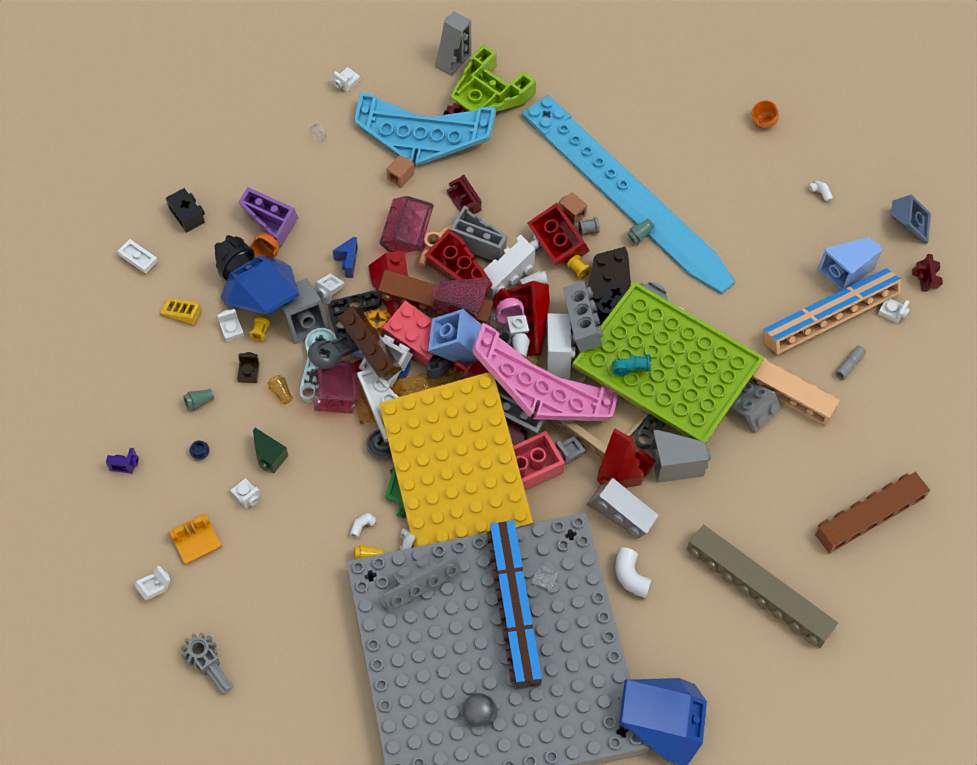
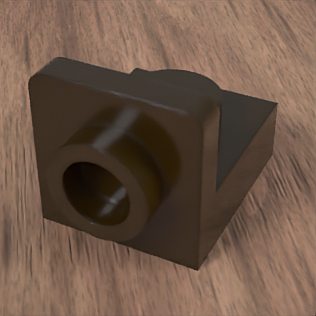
(248, 367)

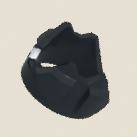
(229, 257)

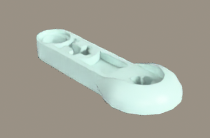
(313, 336)

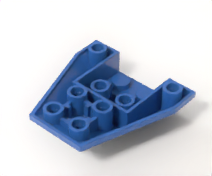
(260, 285)
(665, 716)

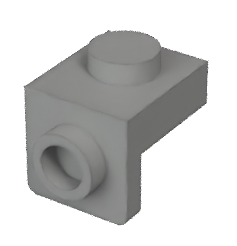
(570, 449)

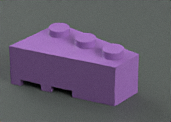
(269, 214)

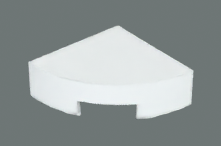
(408, 539)

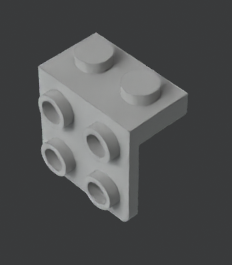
(757, 405)

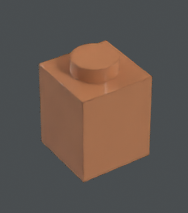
(400, 171)
(573, 207)

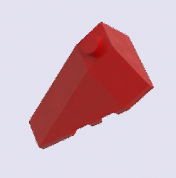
(536, 303)

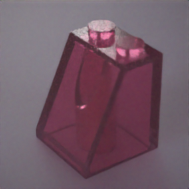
(460, 294)
(336, 388)

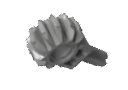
(206, 661)

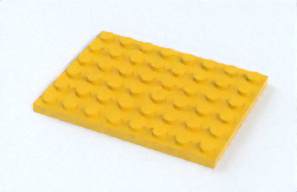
(455, 460)

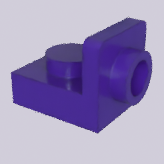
(120, 463)

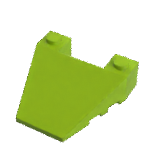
(484, 89)

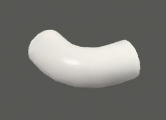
(627, 574)

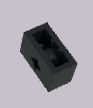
(185, 209)

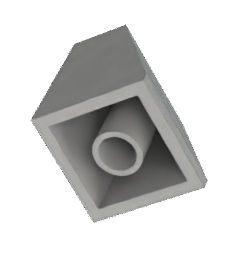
(304, 312)
(678, 456)

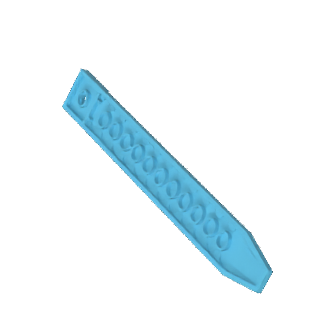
(628, 194)

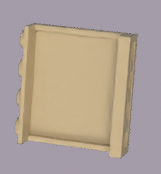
(596, 434)

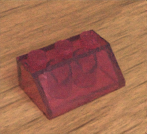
(406, 224)

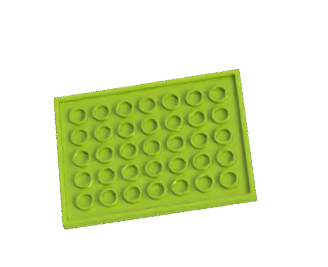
(692, 365)

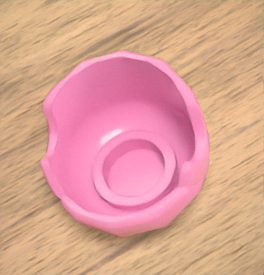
(507, 308)

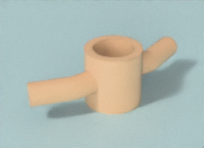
(429, 240)

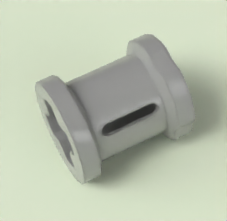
(589, 226)

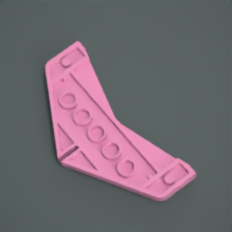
(533, 386)

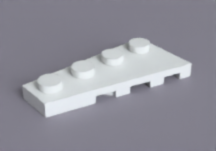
(376, 391)

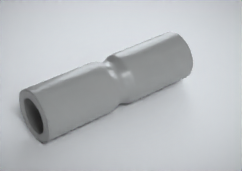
(852, 360)

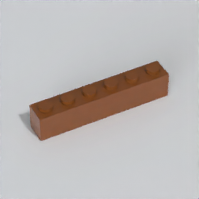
(418, 294)
(871, 512)

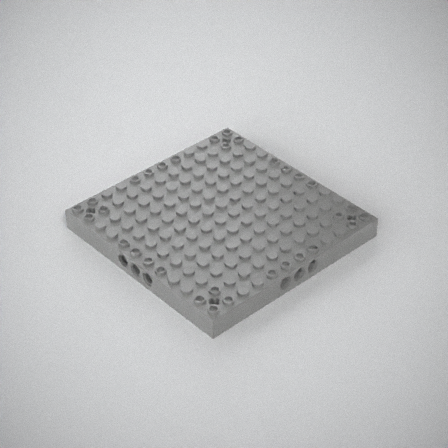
(452, 646)

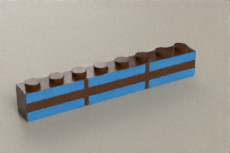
(515, 605)

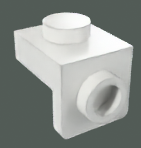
(153, 584)

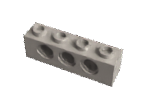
(582, 316)

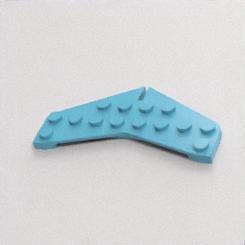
(430, 136)

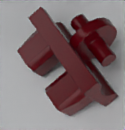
(926, 273)

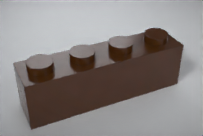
(369, 343)

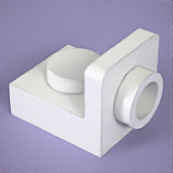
(346, 79)
(327, 287)
(894, 310)
(230, 325)
(516, 325)
(246, 493)

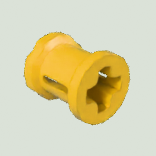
(578, 266)
(259, 329)

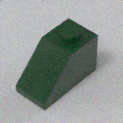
(268, 451)

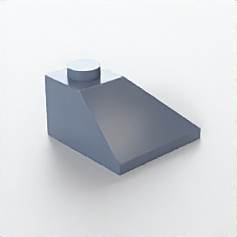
(912, 216)

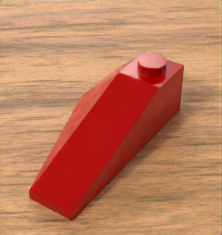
(453, 259)
(392, 262)
(620, 462)

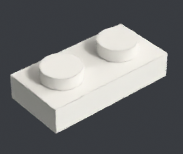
(137, 256)

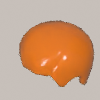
(765, 114)
(265, 245)

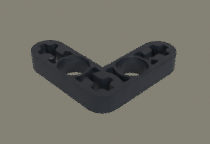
(348, 300)

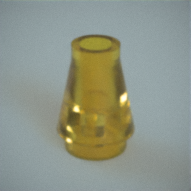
(280, 389)

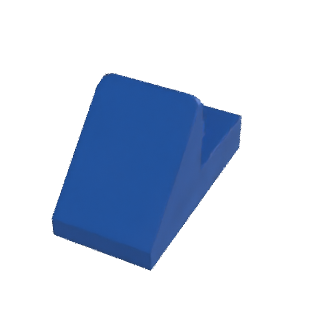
(347, 254)

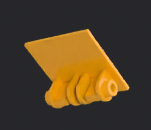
(195, 538)

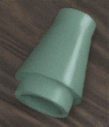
(640, 231)
(197, 398)

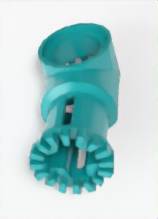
(625, 366)

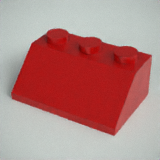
(558, 235)

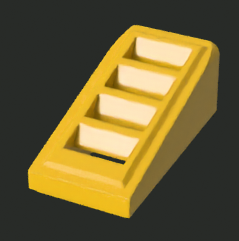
(191, 318)

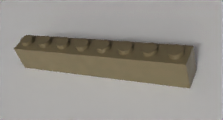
(762, 586)

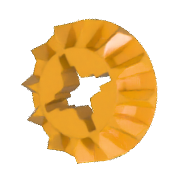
(384, 318)

